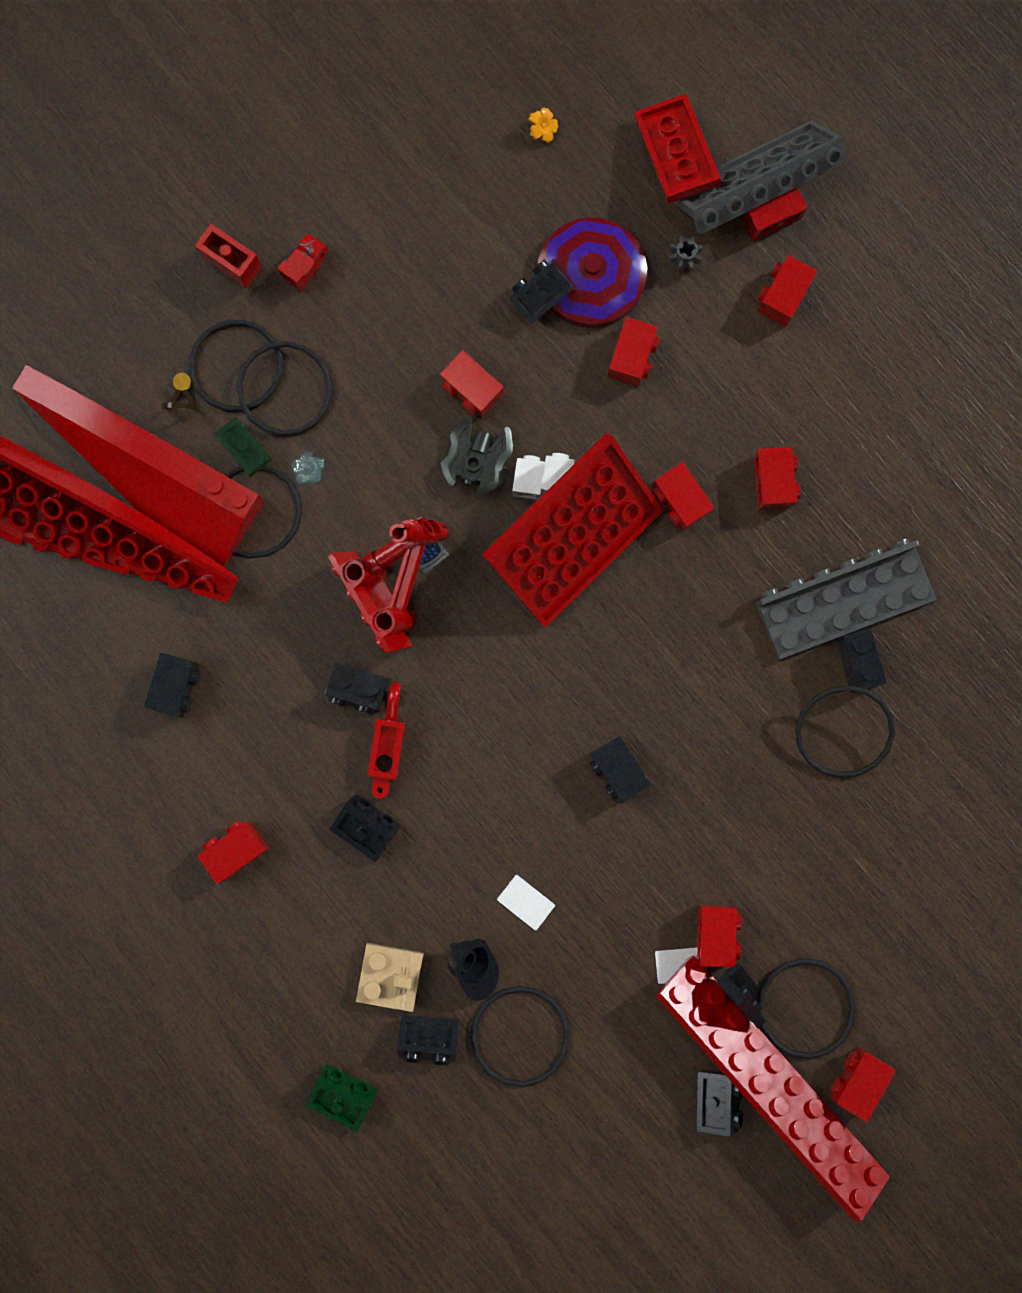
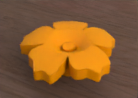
(543, 125)

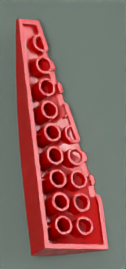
(146, 470)
(83, 522)

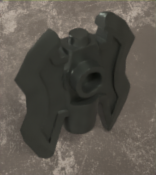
(475, 460)

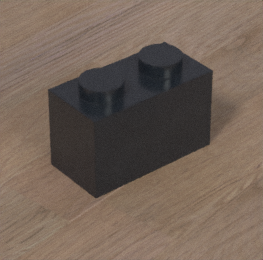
(861, 659)
(172, 685)
(619, 769)

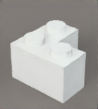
(536, 477)

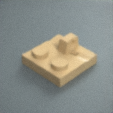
(389, 977)

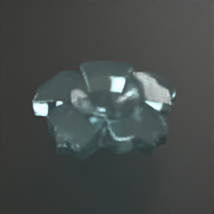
(308, 468)

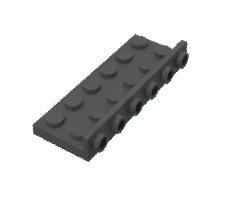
(766, 174)
(845, 599)

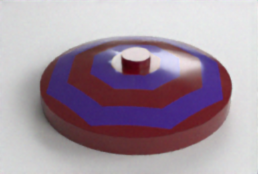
(603, 267)

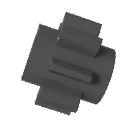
(688, 247)

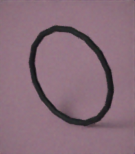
(221, 325)
(278, 345)
(296, 522)
(849, 773)
(565, 1040)
(833, 1046)

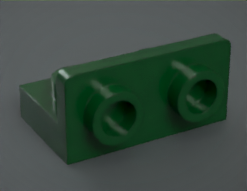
(341, 1097)

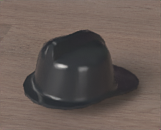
(474, 968)

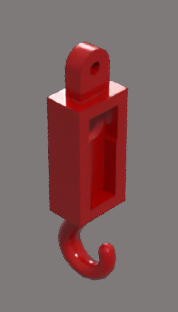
(387, 741)

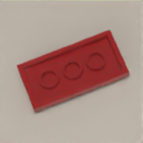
(677, 148)

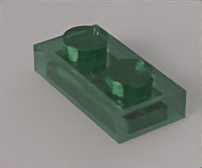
(242, 447)

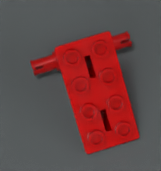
(366, 584)

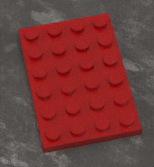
(574, 530)

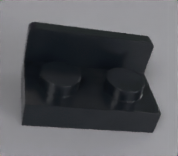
(541, 290)
(356, 687)
(365, 827)
(741, 990)
(428, 1039)
(718, 1104)

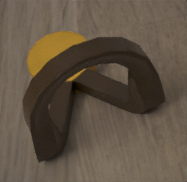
(182, 383)

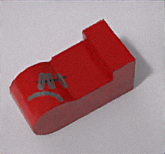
(303, 262)

